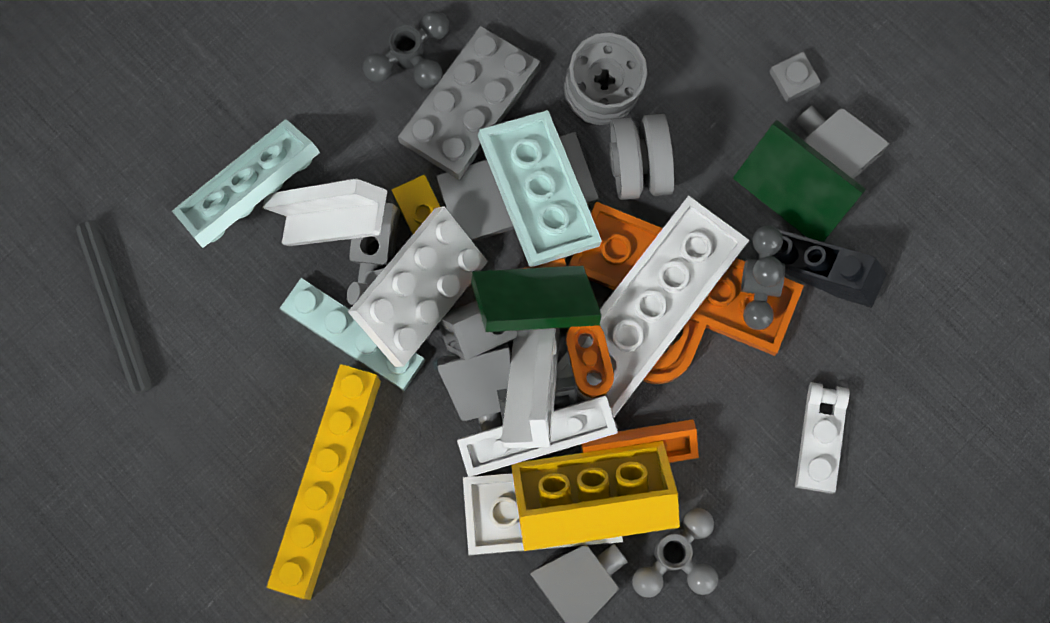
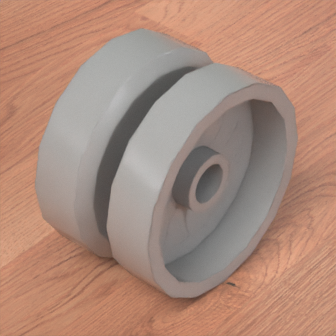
(646, 156)

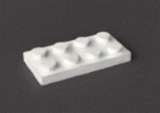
(418, 287)
(494, 516)

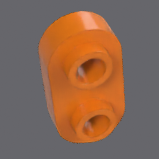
(590, 360)

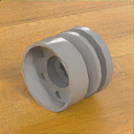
(607, 59)

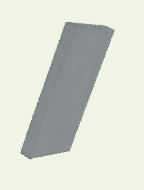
(478, 202)

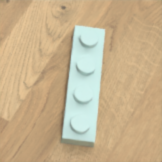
(337, 326)

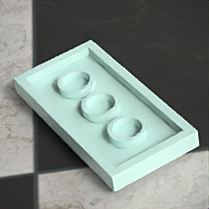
(245, 182)
(539, 188)

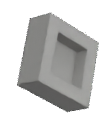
(794, 76)

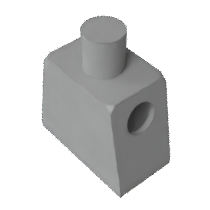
(842, 140)
(386, 240)
(466, 334)
(475, 384)
(580, 582)

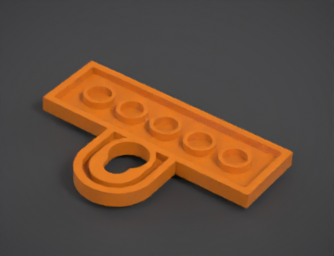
(722, 311)

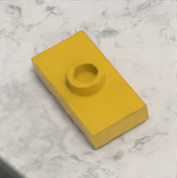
(415, 201)

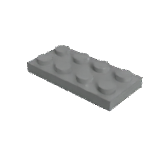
(469, 97)

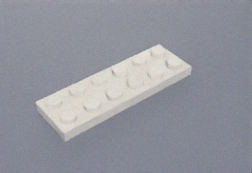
(660, 296)

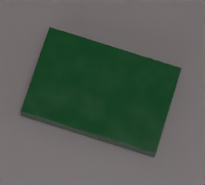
(798, 182)
(535, 298)

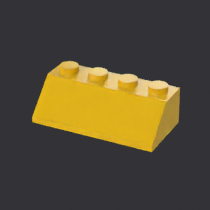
(595, 495)

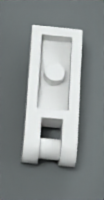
(821, 439)

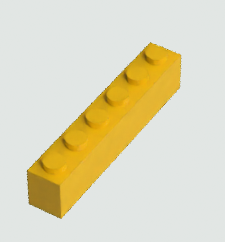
(324, 482)

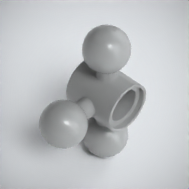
(700, 577)

